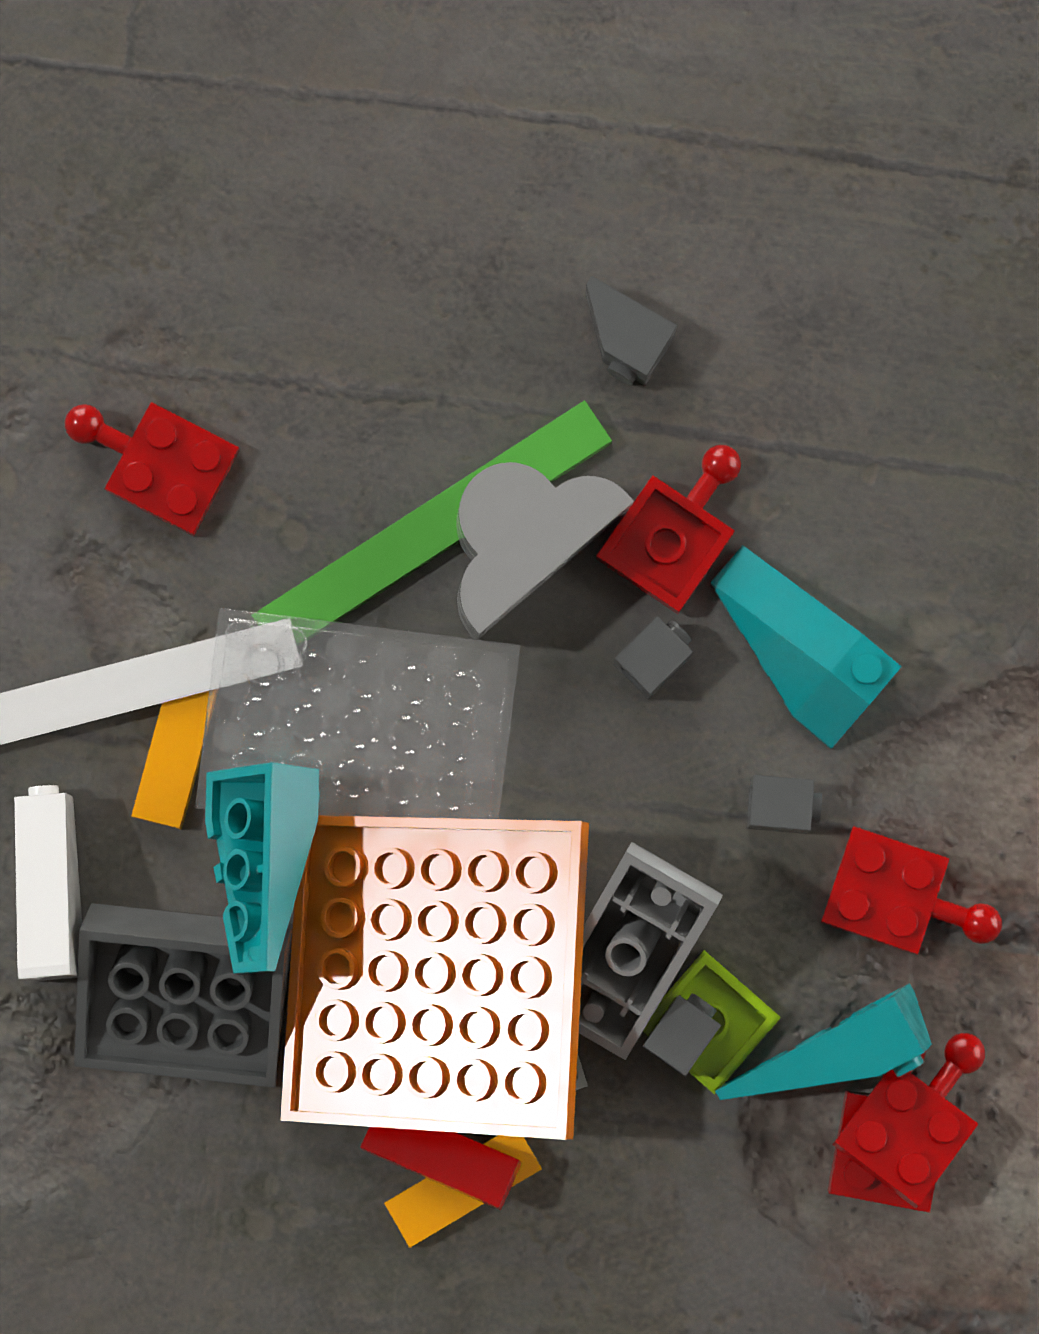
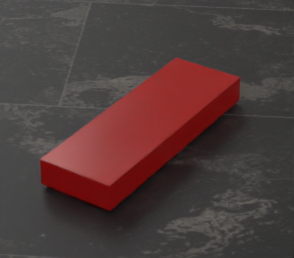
(447, 1160)

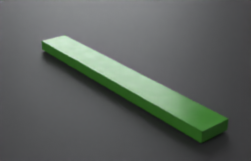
(432, 526)

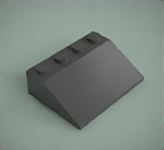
(166, 1000)

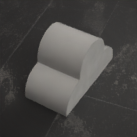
(523, 533)
(637, 945)

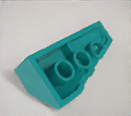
(808, 651)
(263, 839)
(863, 1046)

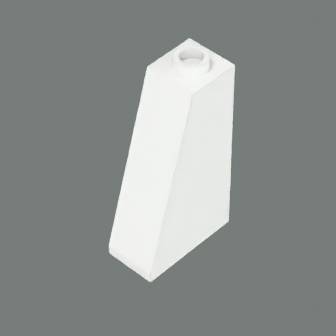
(46, 885)

